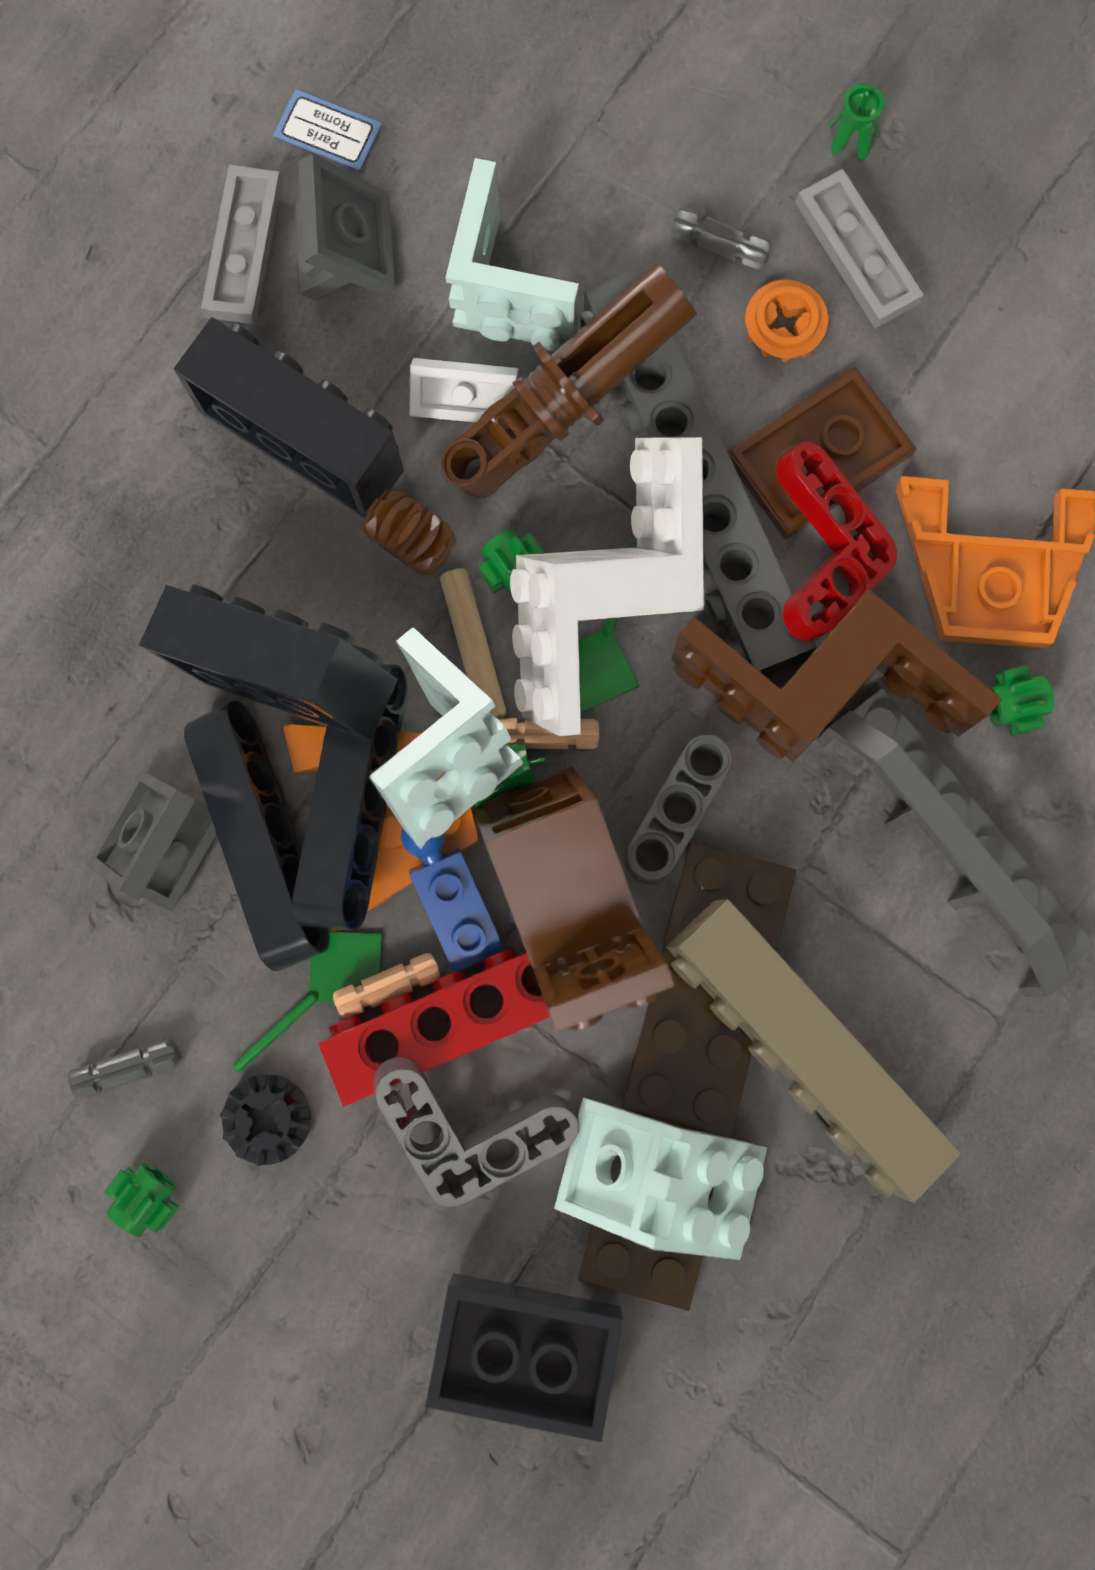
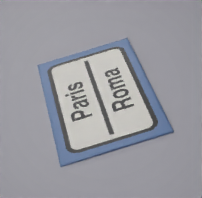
(327, 129)

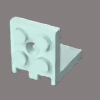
(498, 299)
(463, 744)
(661, 1182)

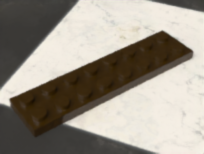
(688, 1061)

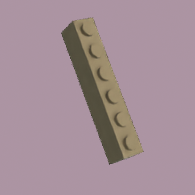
(813, 1051)

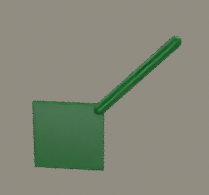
(603, 667)
(345, 962)

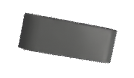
(685, 784)

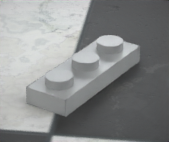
(242, 244)
(859, 248)

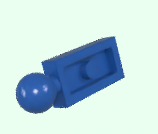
(452, 903)

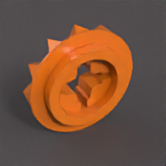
(791, 300)

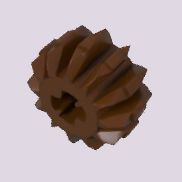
(408, 531)

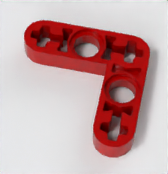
(849, 553)

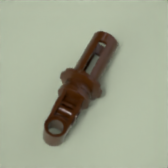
(568, 383)

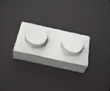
(457, 388)

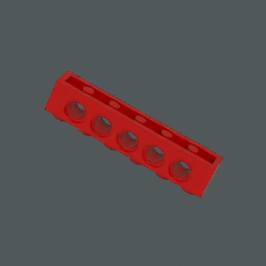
(349, 1050)

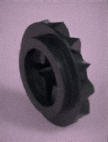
(292, 1116)

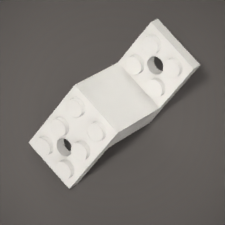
(650, 579)

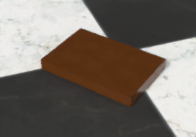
(841, 419)

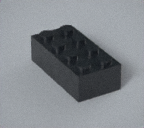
(290, 416)
(271, 659)

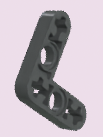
(453, 1152)

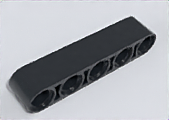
(346, 822)
(253, 832)

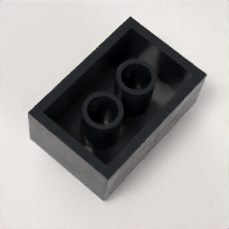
(525, 1357)

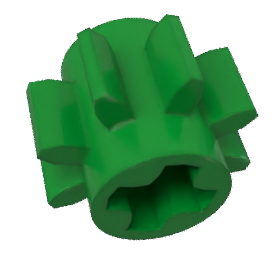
(501, 558)
(1023, 700)
(141, 1199)

